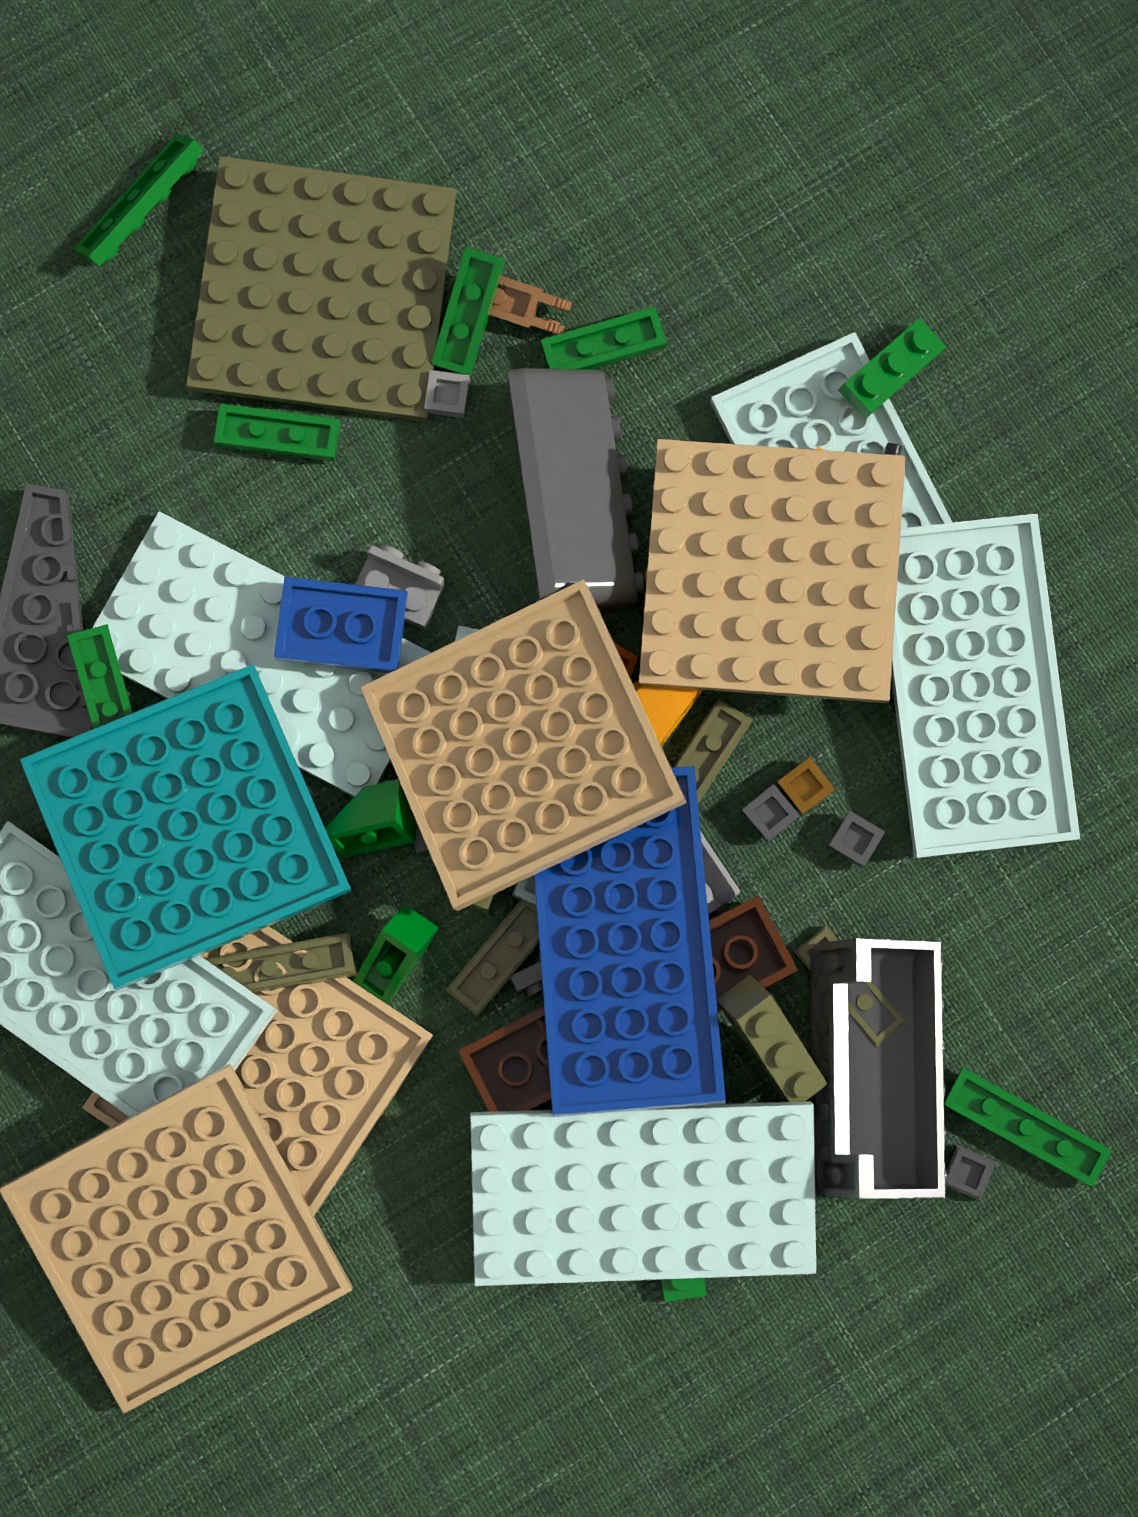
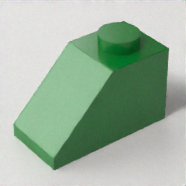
(373, 821)
(395, 953)

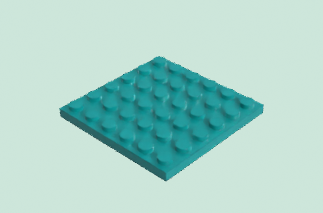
(184, 826)

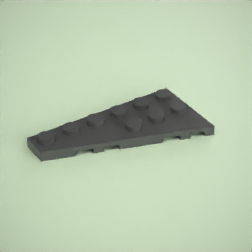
(36, 614)

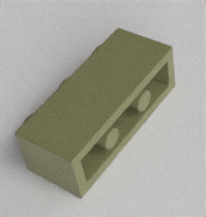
(771, 1041)

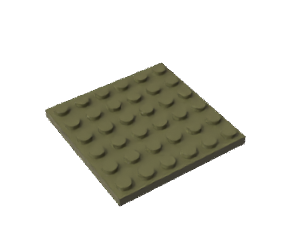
(321, 289)

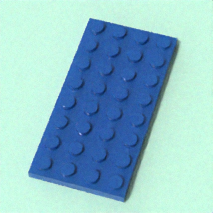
(631, 970)

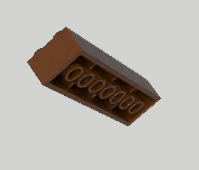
(513, 1061)

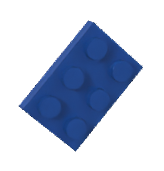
(340, 625)

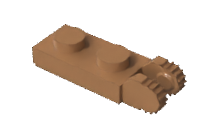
(519, 304)

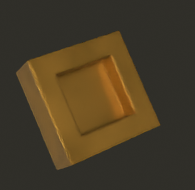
(805, 786)

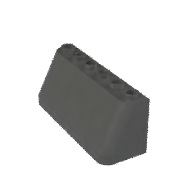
(574, 484)
(884, 1105)

